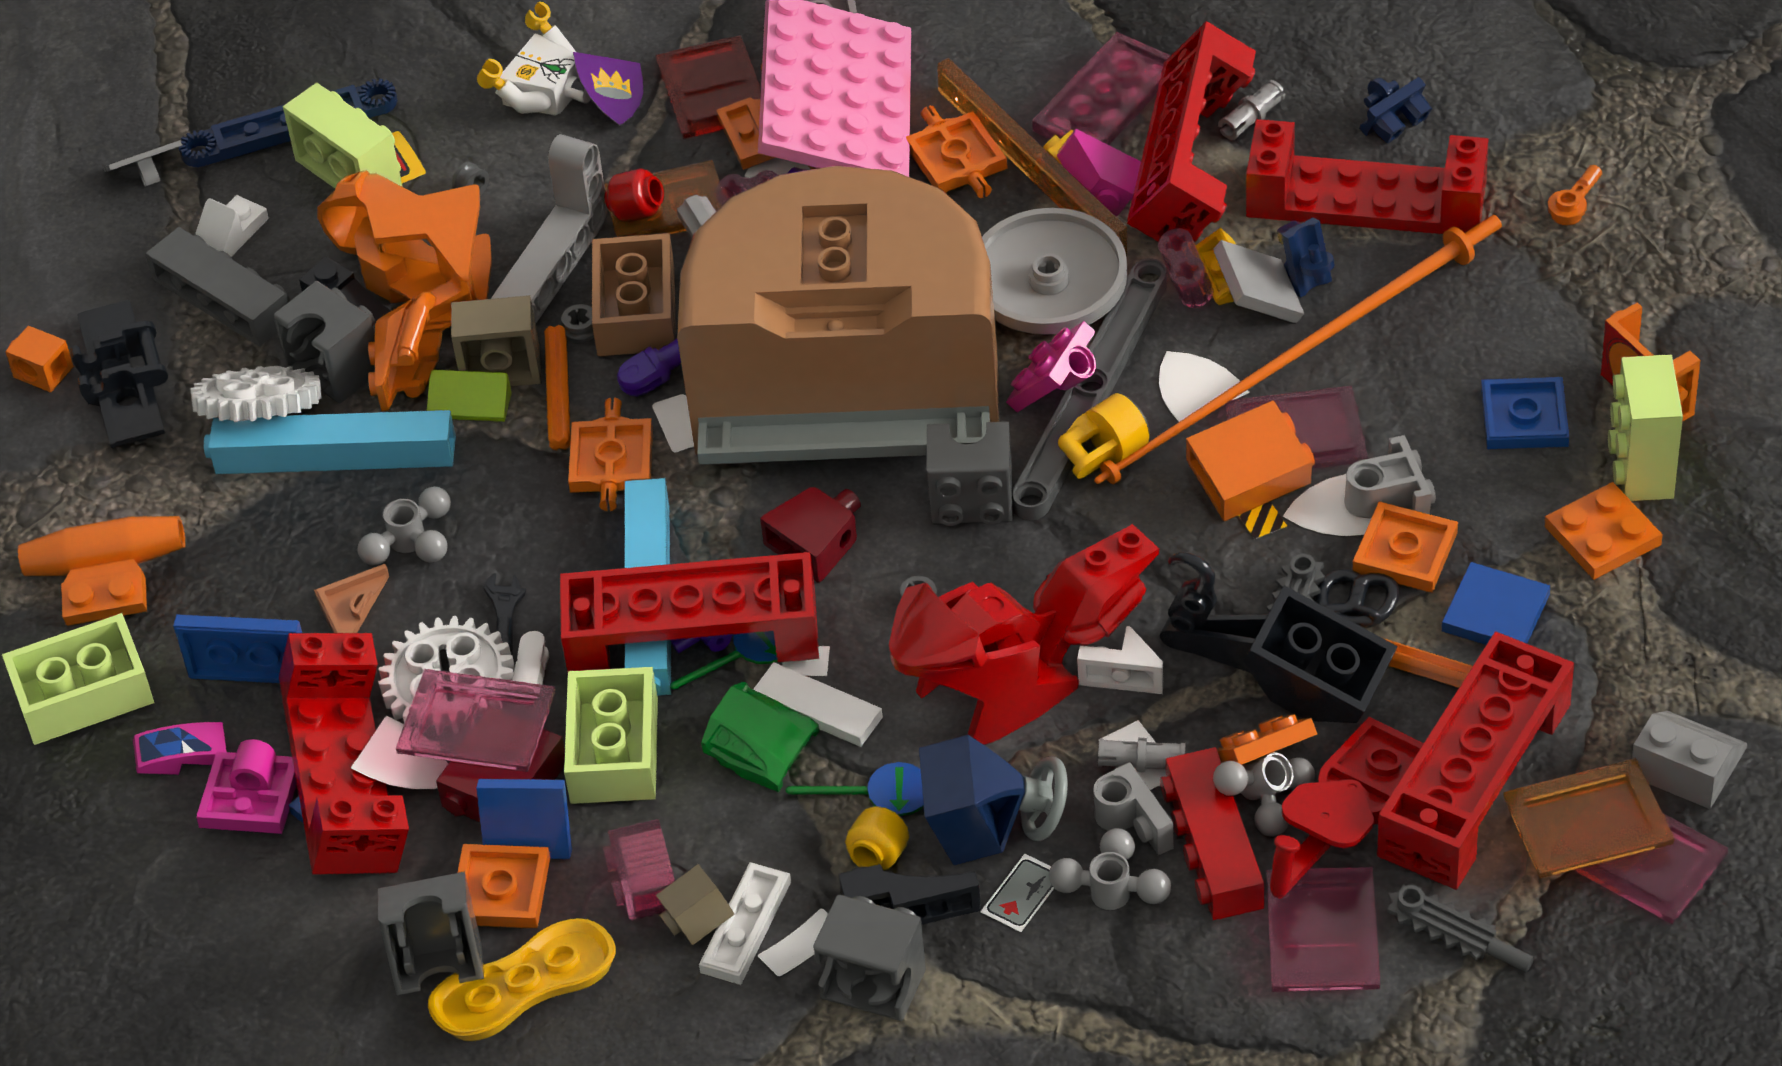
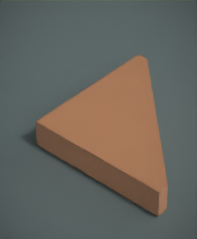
(350, 599)

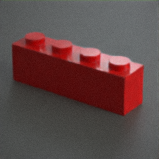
(1213, 835)

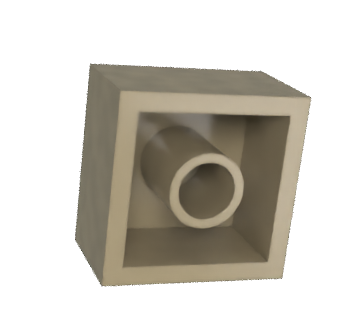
(497, 338)

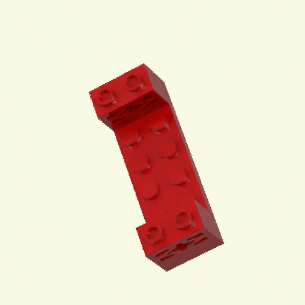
(1192, 83)
(1364, 191)
(689, 603)
(329, 721)
(1469, 757)

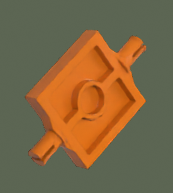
(956, 152)
(609, 453)

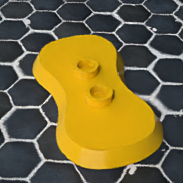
(550, 964)

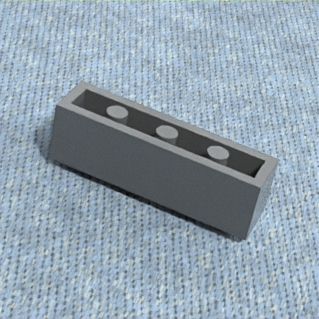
(217, 285)

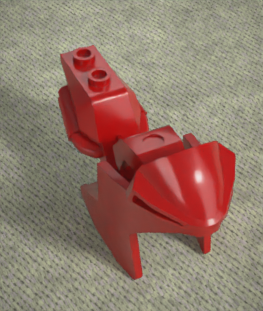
(1023, 668)

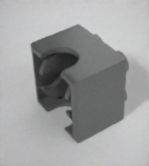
(327, 332)
(969, 479)
(430, 930)
(871, 956)

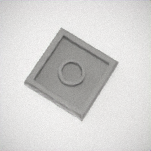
(1258, 281)

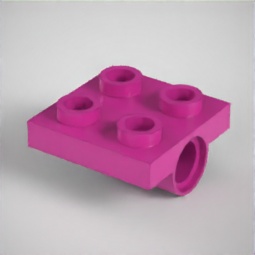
(1054, 365)
(248, 790)

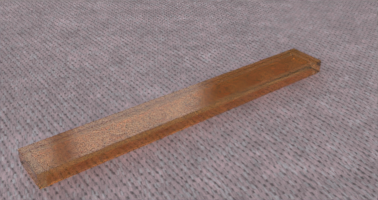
(1022, 148)

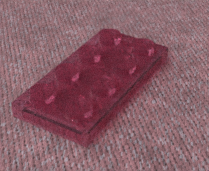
(1105, 91)

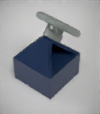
(976, 795)

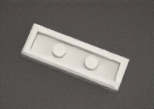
(829, 707)
(740, 936)

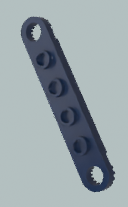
(270, 126)

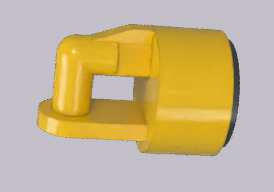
(1115, 429)

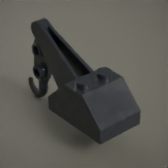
(1297, 652)

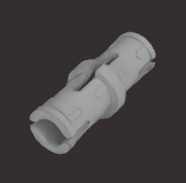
(1251, 109)
(1139, 754)

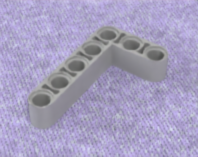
(567, 229)

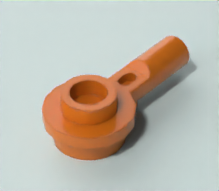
(1570, 205)

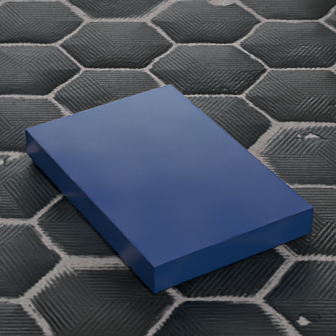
(233, 647)

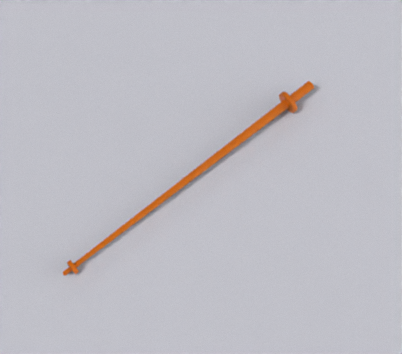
(1456, 246)

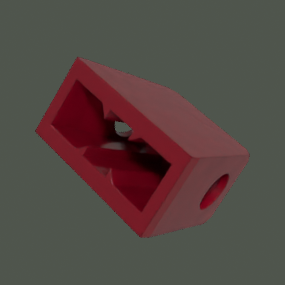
(813, 525)

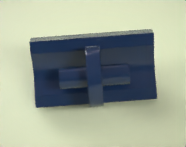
(1388, 102)
(1306, 255)

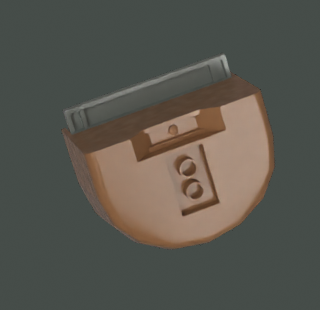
(836, 320)

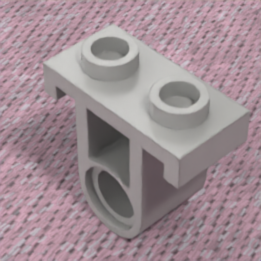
(1388, 479)

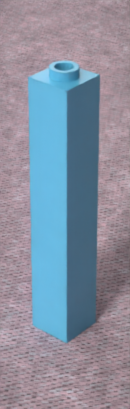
(332, 442)
(648, 545)

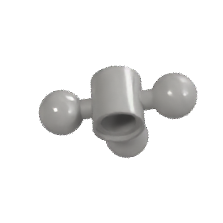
(406, 531)
(1262, 780)
(1110, 875)

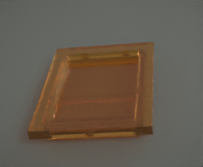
(1588, 818)

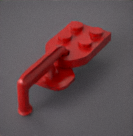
(1343, 801)

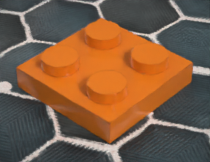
(1603, 530)
(1406, 546)
(1273, 736)
(505, 883)

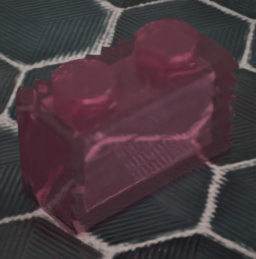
(641, 865)

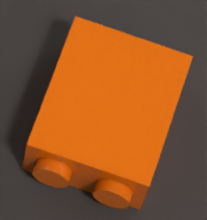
(1249, 460)

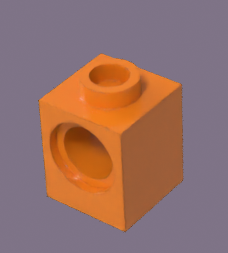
(39, 358)

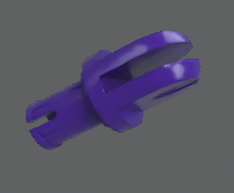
(648, 369)

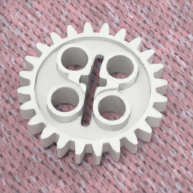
(256, 393)
(468, 652)

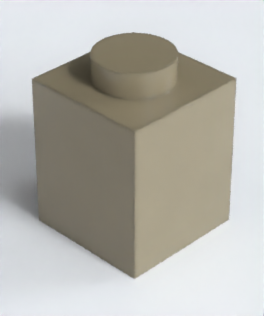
(693, 905)

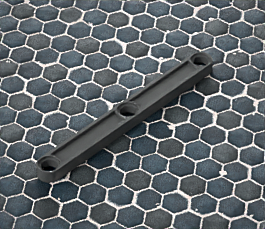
(1111, 350)

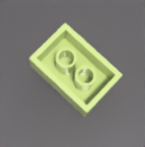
(337, 138)
(1646, 427)
(78, 678)
(611, 735)

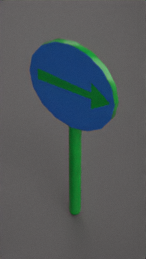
(753, 647)
(890, 786)

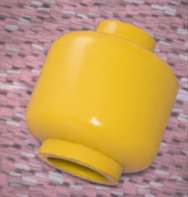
(877, 838)

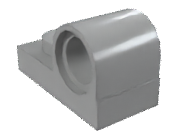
(1126, 801)

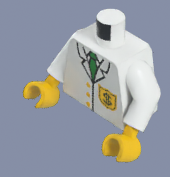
(541, 74)

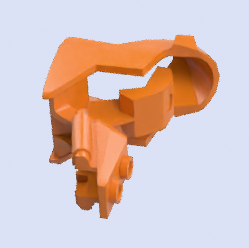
(385, 231)

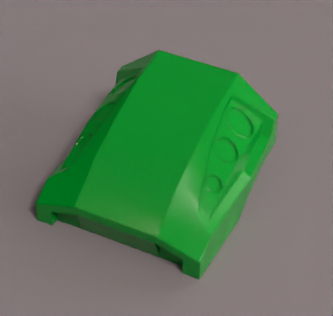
(756, 736)

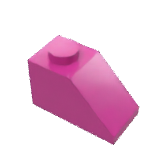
(1100, 169)

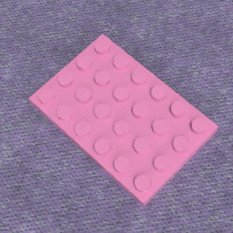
(834, 88)

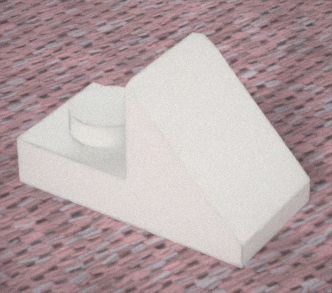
(230, 225)
(1128, 669)

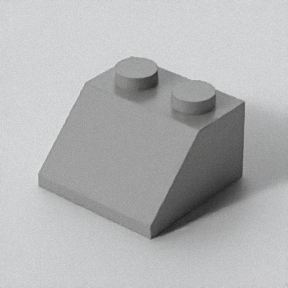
(1686, 757)

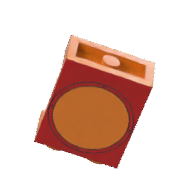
(1622, 340)

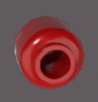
(634, 195)

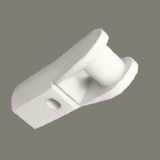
(531, 658)

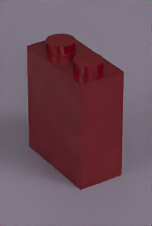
(459, 780)

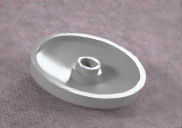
(1054, 269)

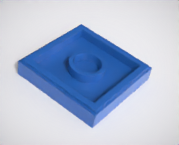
(1524, 413)
(1495, 602)
(525, 814)

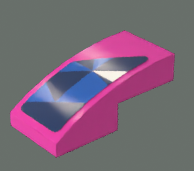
(169, 747)

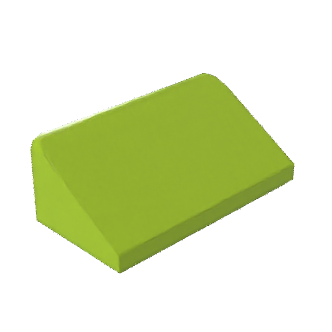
(470, 394)

